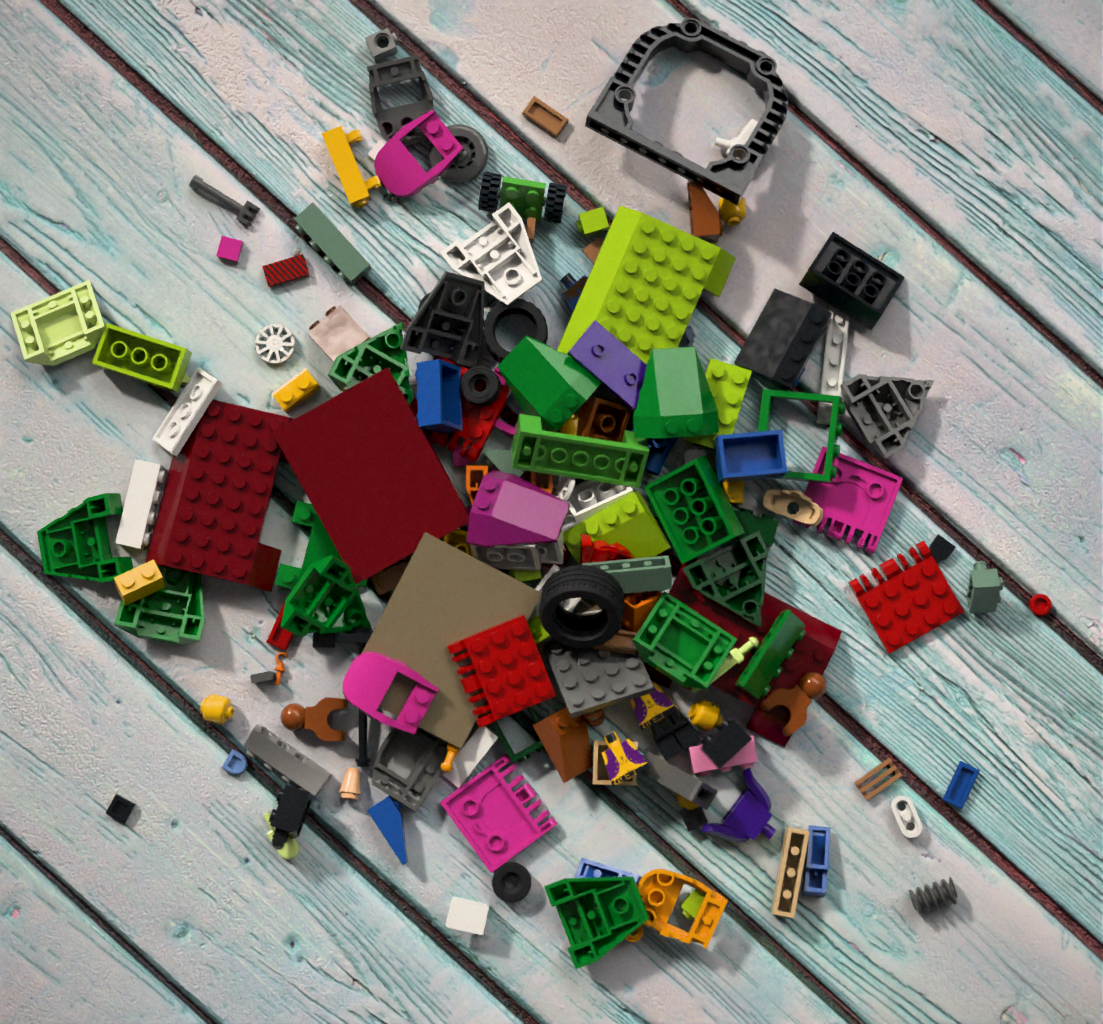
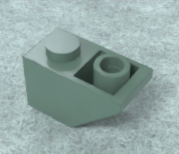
(502, 461)

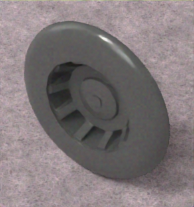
(477, 164)

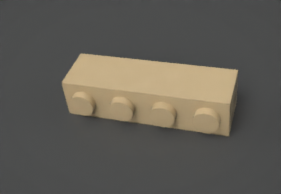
(789, 872)

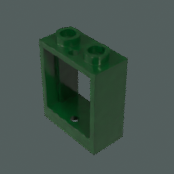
(522, 755)

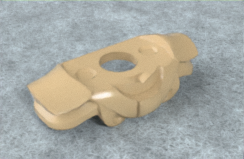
(778, 502)

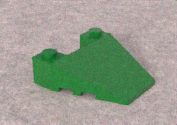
(80, 542)
(318, 547)

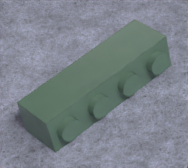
(332, 243)
(639, 574)

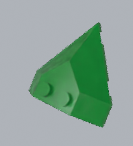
(371, 358)
(324, 601)

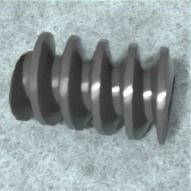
(933, 896)

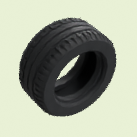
(586, 583)

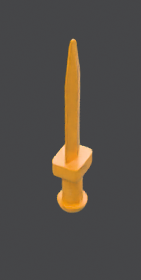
(452, 751)

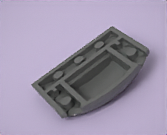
(409, 765)

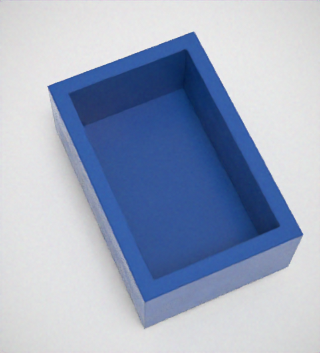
(439, 396)
(750, 456)

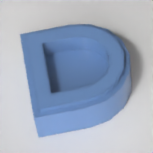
(235, 763)

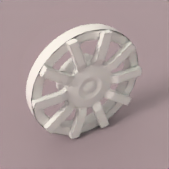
(275, 343)
(563, 487)

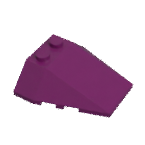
(514, 512)

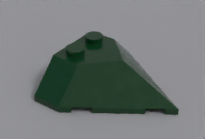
(734, 577)

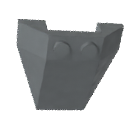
(450, 321)

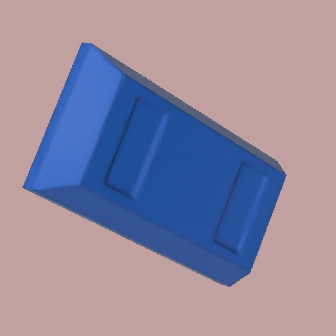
(961, 785)

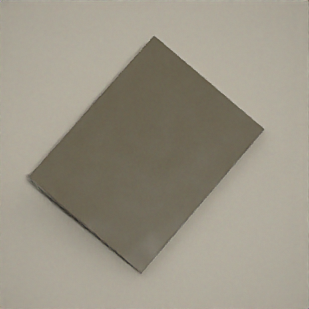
(435, 604)

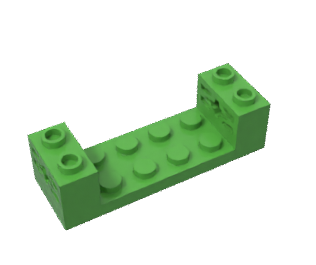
(578, 455)

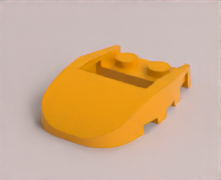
(660, 892)

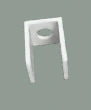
(467, 915)

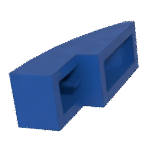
(816, 861)

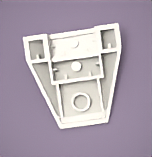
(498, 256)

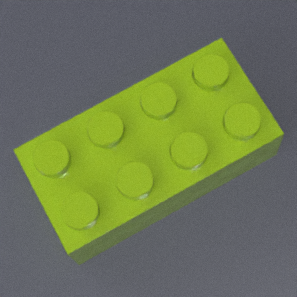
(142, 357)
(728, 389)

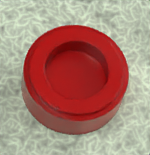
(1039, 604)

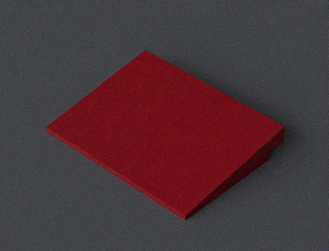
(371, 475)

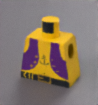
(652, 707)
(622, 759)

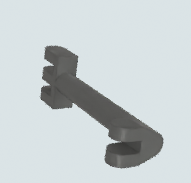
(243, 211)

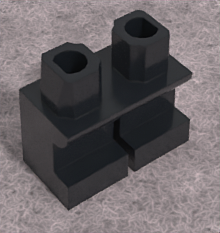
(682, 730)

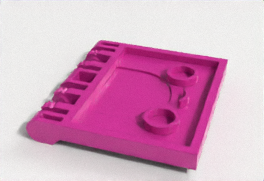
(856, 499)
(495, 816)

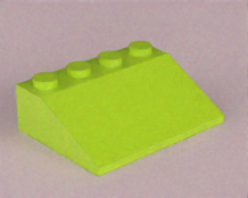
(623, 522)

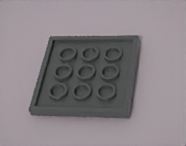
(596, 677)

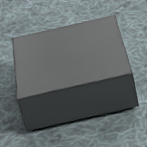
(262, 677)

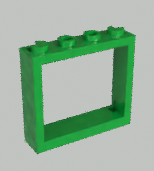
(835, 430)

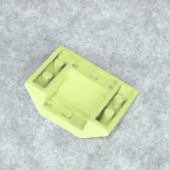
(59, 326)

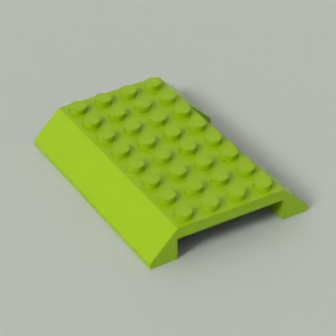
(647, 283)

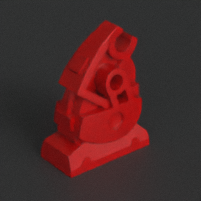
(601, 551)

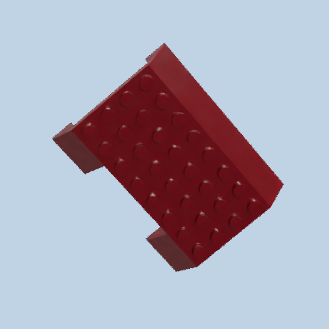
(221, 497)
(809, 654)

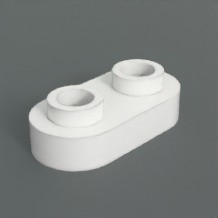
(905, 816)

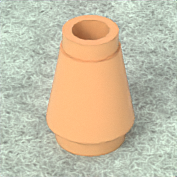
(351, 784)

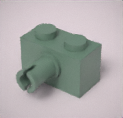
(983, 589)

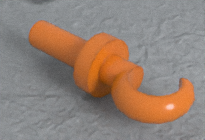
(279, 669)

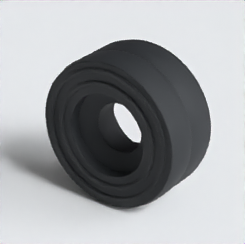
(477, 374)
(517, 893)

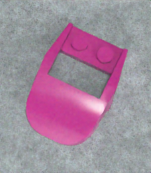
(401, 171)
(369, 681)

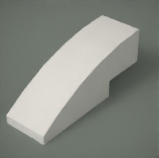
(470, 755)

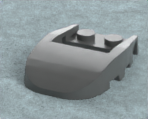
(393, 119)

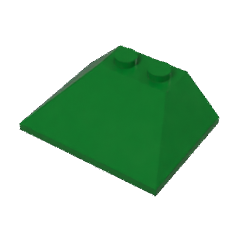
(682, 643)

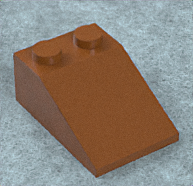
(703, 215)
(603, 419)
(566, 743)

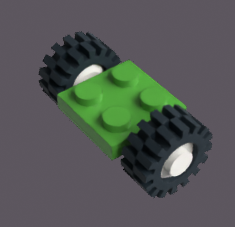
(524, 196)

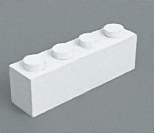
(140, 504)

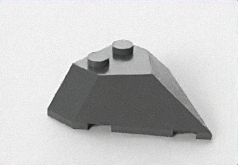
(884, 409)

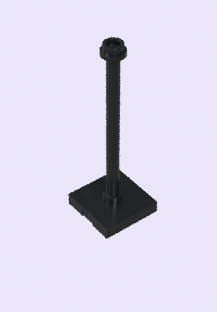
(361, 638)

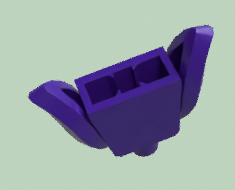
(746, 816)

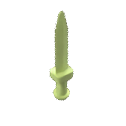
(736, 656)

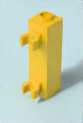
(347, 168)

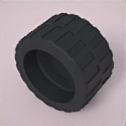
(501, 310)

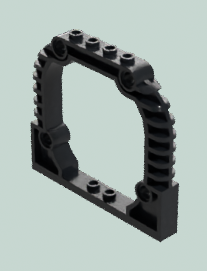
(723, 177)

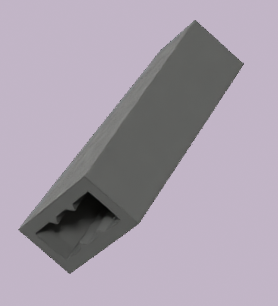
(679, 781)

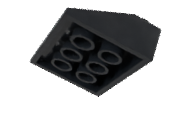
(852, 281)
(783, 339)

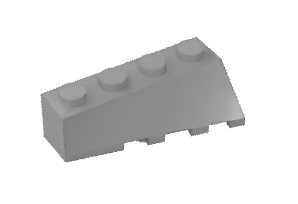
(286, 759)

